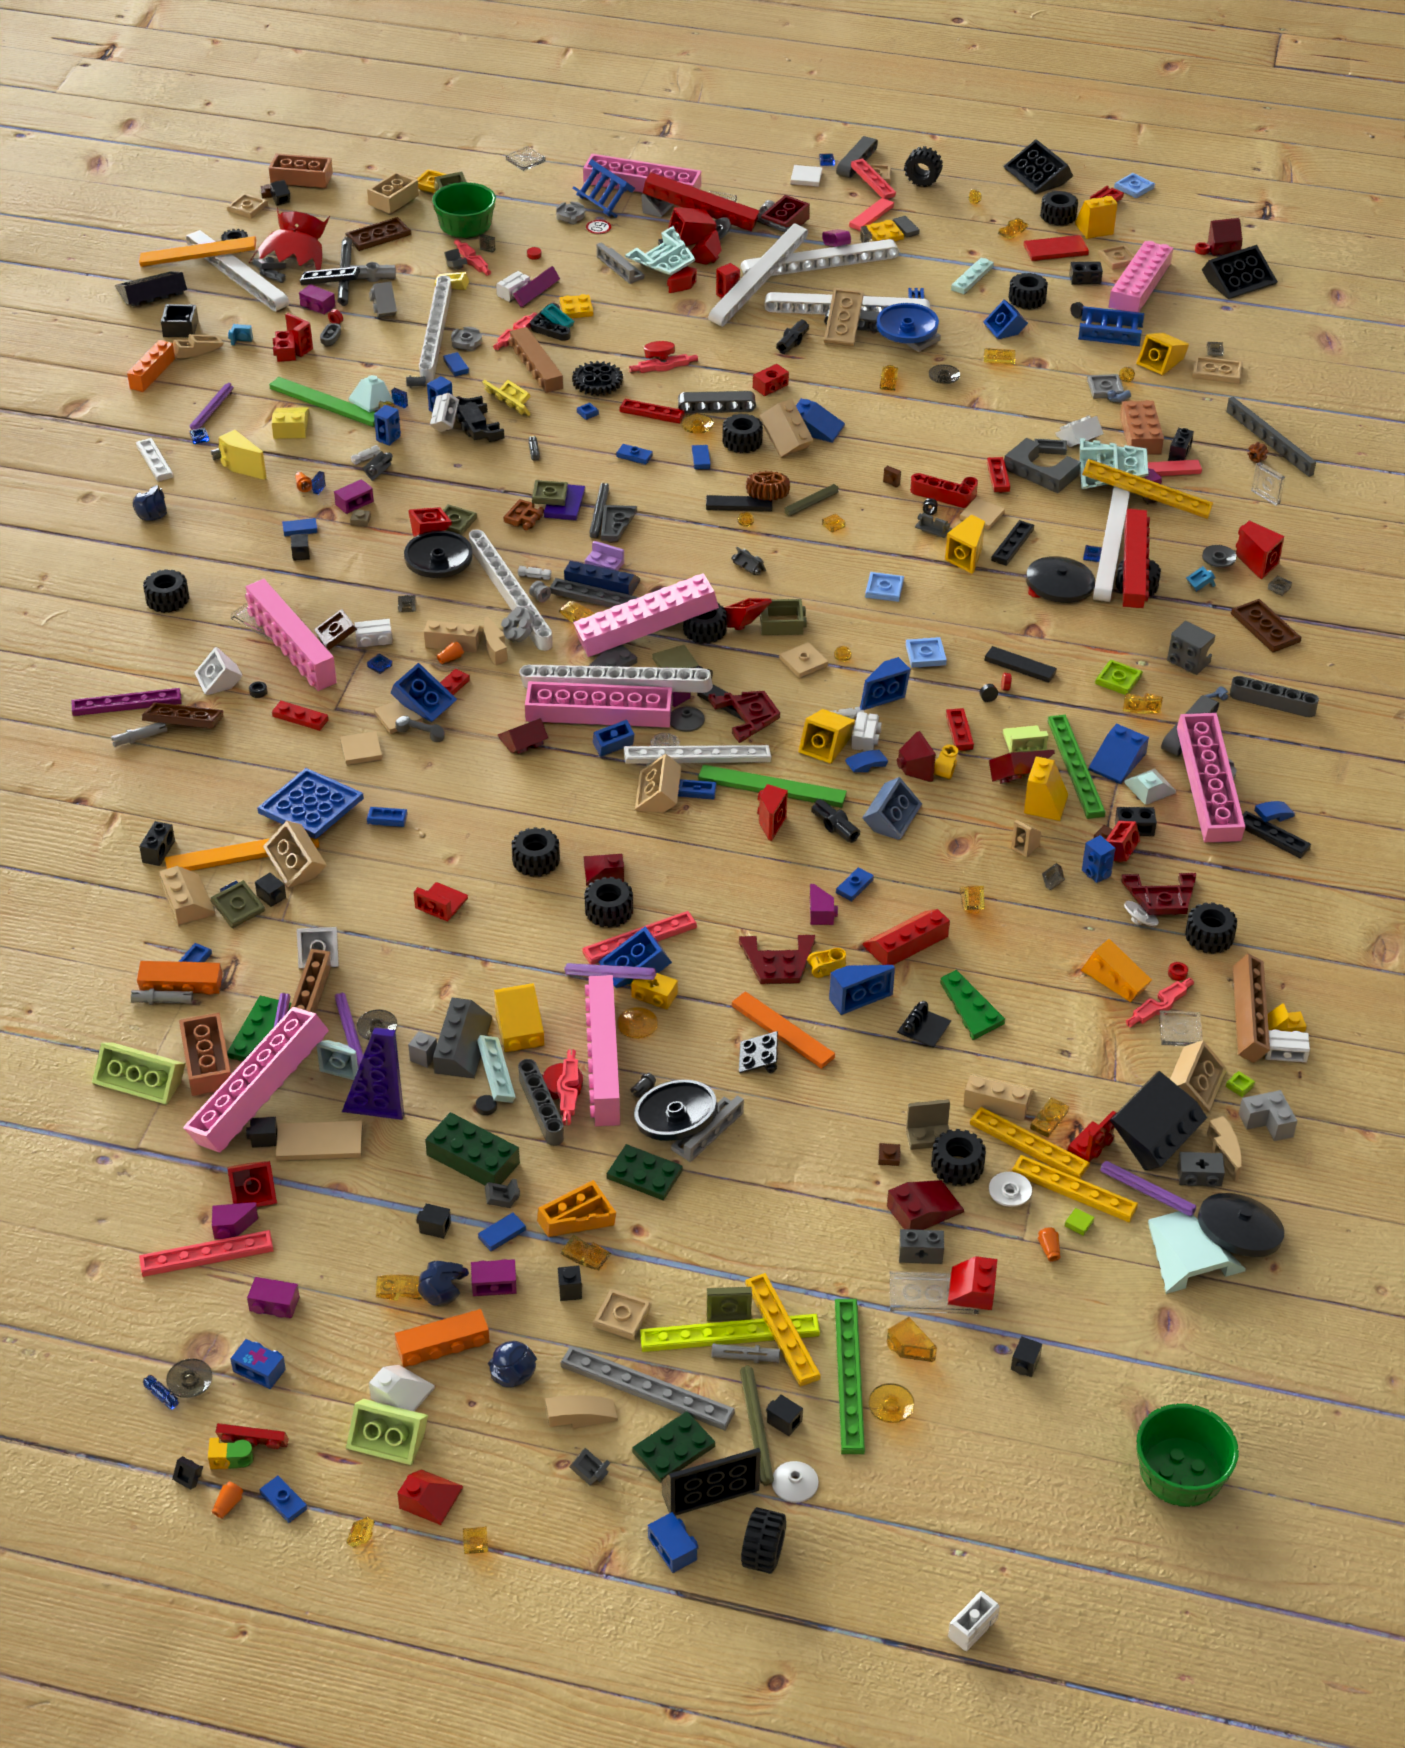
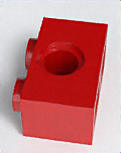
(770, 379)

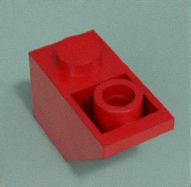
(682, 279)

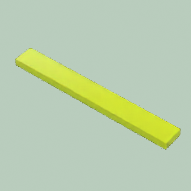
(720, 1333)

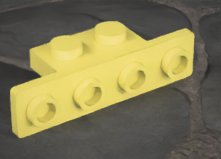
(511, 394)

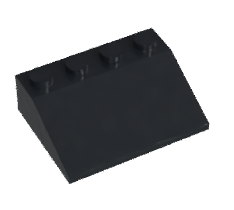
(1039, 168)
(1239, 272)
(152, 287)
(1157, 1121)
(712, 1482)

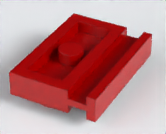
(1106, 191)

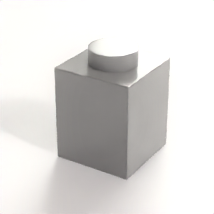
(422, 1049)

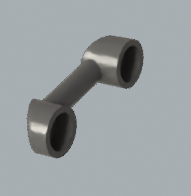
(436, 732)

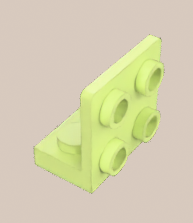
(1025, 739)

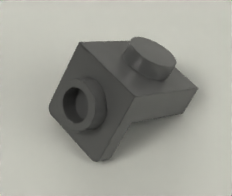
(454, 259)
(502, 1195)
(589, 1467)

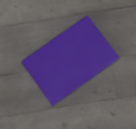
(572, 505)

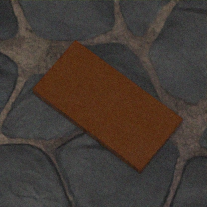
(378, 233)
(1266, 625)
(182, 715)

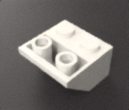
(1083, 428)

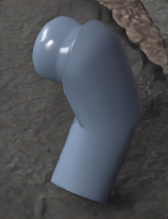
(1112, 396)

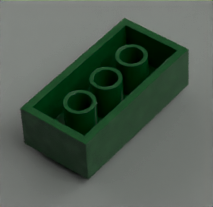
(472, 1150)

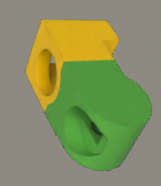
(229, 1454)

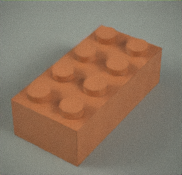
(301, 170)
(1142, 425)
(205, 1053)

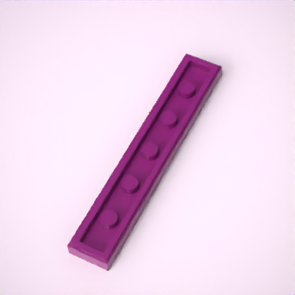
(125, 701)

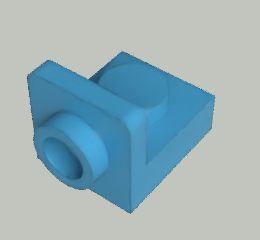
(240, 333)
(1201, 578)

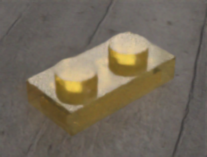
(999, 356)
(1049, 1117)

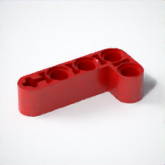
(943, 490)

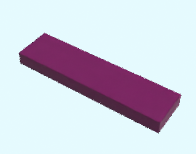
(536, 286)

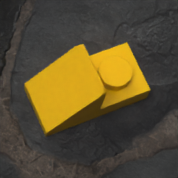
(1285, 1021)

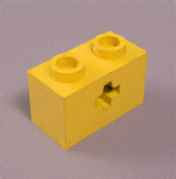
(656, 992)

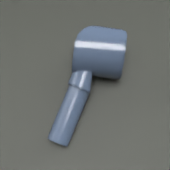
(1220, 692)

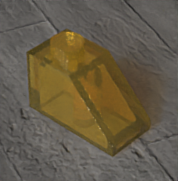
(972, 898)
(911, 1341)

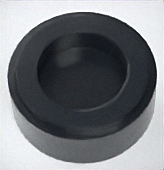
(1076, 309)
(258, 689)
(988, 693)
(486, 1105)

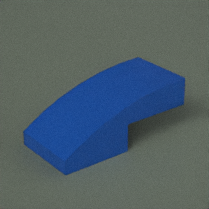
(865, 760)
(1274, 810)

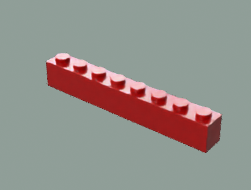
(691, 197)
(1136, 558)

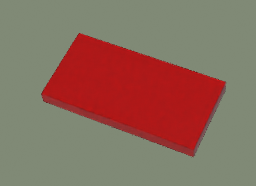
(1056, 248)

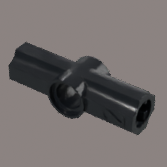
(792, 336)
(835, 821)

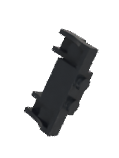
(473, 422)

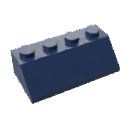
(601, 577)

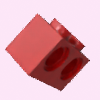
(726, 279)
(284, 346)
(1124, 839)

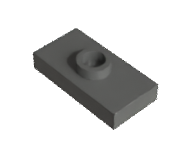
(269, 263)

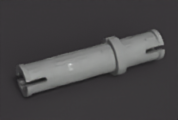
(132, 736)
(152, 996)
(773, 1355)

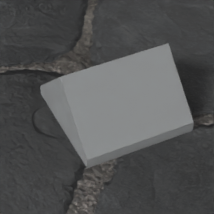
(654, 206)

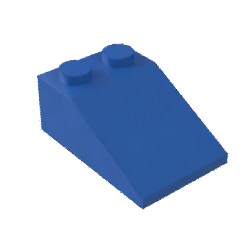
(819, 421)
(885, 684)
(422, 693)
(1119, 753)
(637, 951)
(860, 985)

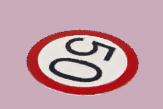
(598, 226)

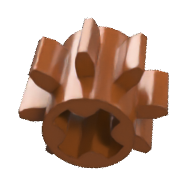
(1257, 452)

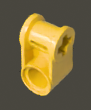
(946, 761)
(827, 961)

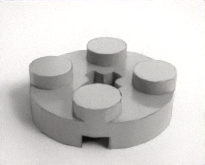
(571, 212)
(466, 339)
(518, 616)

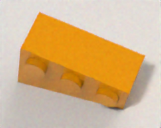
(1116, 971)
(577, 1211)

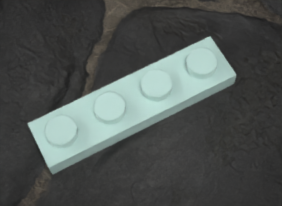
(972, 275)
(496, 1069)

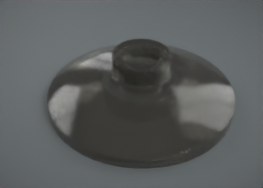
(944, 374)
(375, 1019)
(189, 1371)

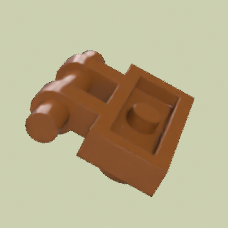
(519, 514)

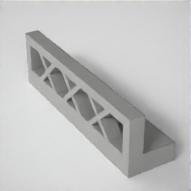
(618, 264)
(723, 1119)

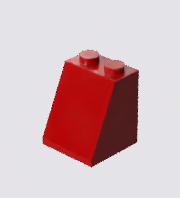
(692, 224)
(1259, 548)

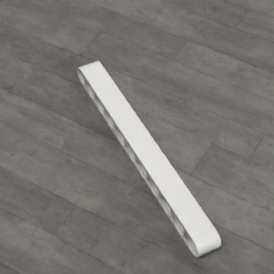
(832, 257)
(243, 275)
(758, 275)
(810, 300)
(435, 328)
(1111, 545)
(509, 586)
(680, 679)

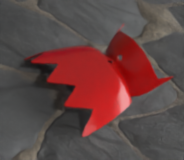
(295, 240)

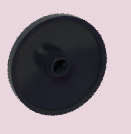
(438, 554)
(1060, 579)
(675, 1110)
(1241, 1225)

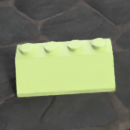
(137, 1072)

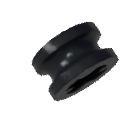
(930, 511)

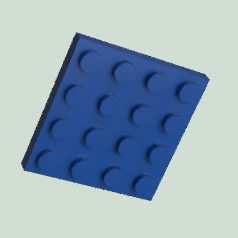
(311, 801)

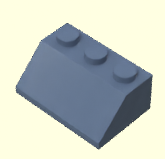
(892, 809)

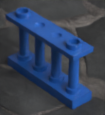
(615, 180)
(1110, 334)

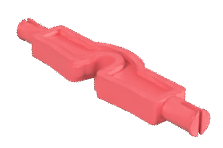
(470, 255)
(524, 322)
(657, 365)
(1166, 996)
(566, 1094)

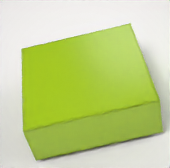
(1240, 1084)
(1079, 1221)

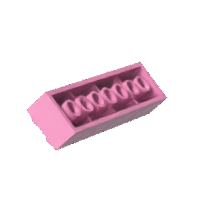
(636, 172)
(1141, 277)
(646, 615)
(291, 635)
(598, 704)
(1210, 778)
(603, 1051)
(256, 1079)

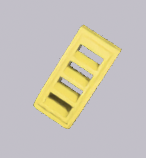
(458, 280)

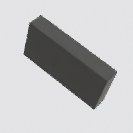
(906, 226)
(1052, 446)

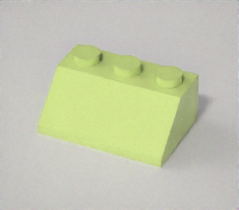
(386, 1431)

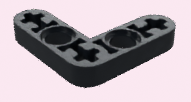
(541, 325)

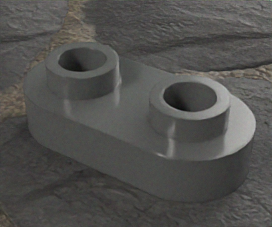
(330, 334)

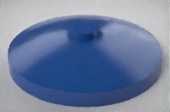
(907, 323)

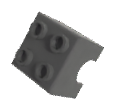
(1190, 647)

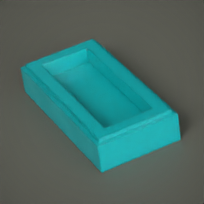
(557, 316)

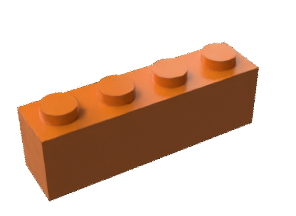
(151, 366)
(180, 976)
(442, 1338)

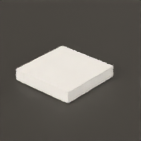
(806, 175)

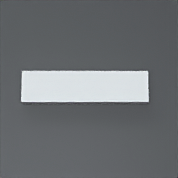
(154, 459)

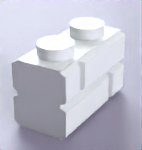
(510, 285)
(444, 412)
(373, 633)
(866, 731)
(1288, 1046)
(973, 1621)

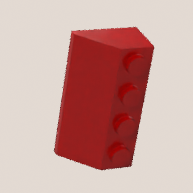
(909, 937)

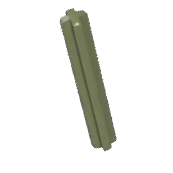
(811, 500)

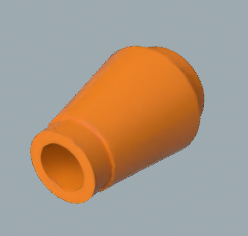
(303, 482)
(450, 653)
(1049, 1242)
(227, 1499)

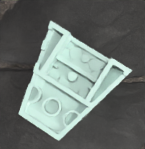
(667, 257)
(1126, 458)
(1187, 1251)

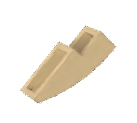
(196, 345)
(495, 642)
(1226, 1142)
(579, 1410)

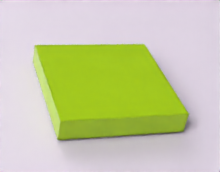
(1118, 677)

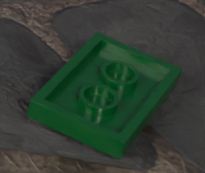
(644, 1172)
(673, 1446)

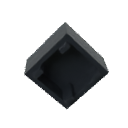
(179, 320)

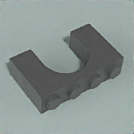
(1054, 478)

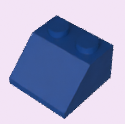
(1005, 321)

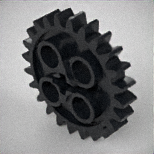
(597, 378)

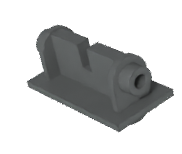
(378, 465)
(937, 528)
(744, 557)

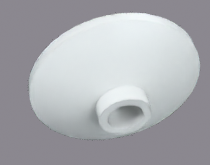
(1139, 915)
(1010, 1189)
(795, 1489)

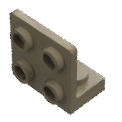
(926, 1122)

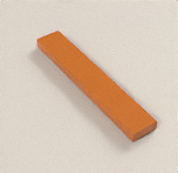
(787, 1032)

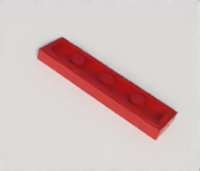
(652, 411)

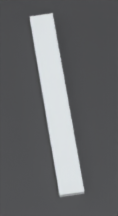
(698, 754)

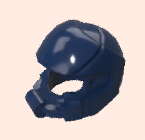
(150, 505)
(436, 1283)
(512, 1364)

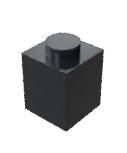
(280, 192)
(300, 547)
(270, 889)
(262, 1132)
(434, 1220)
(569, 1283)
(1026, 1356)
(784, 1415)

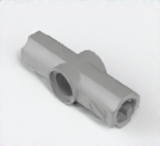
(374, 272)

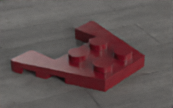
(753, 707)
(1162, 899)
(778, 965)

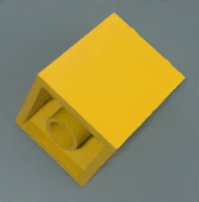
(1097, 217)
(1161, 352)
(965, 543)
(825, 735)
(1045, 790)
(518, 1017)

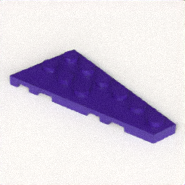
(377, 1082)

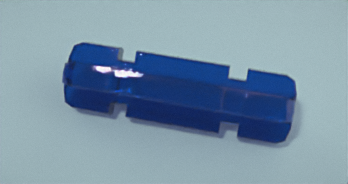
(160, 1391)

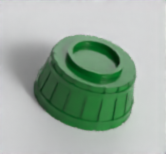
(464, 209)
(1185, 1454)

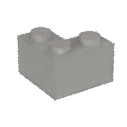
(383, 299)
(1269, 1111)

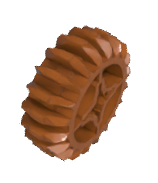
(768, 485)

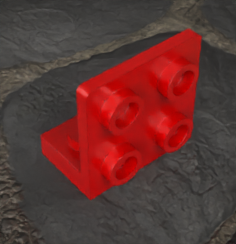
(302, 334)
(439, 900)
(1093, 1139)

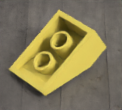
(290, 422)
(241, 455)

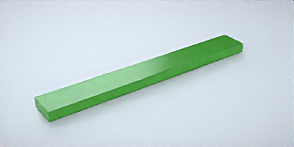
(323, 400)
(1076, 766)
(757, 782)
(849, 1377)

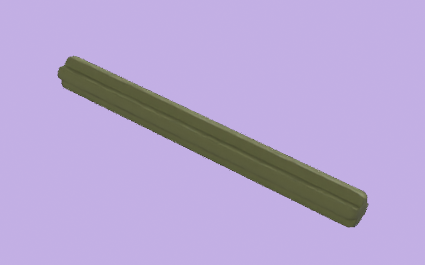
(756, 1423)

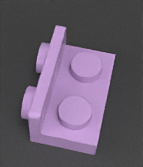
(605, 556)

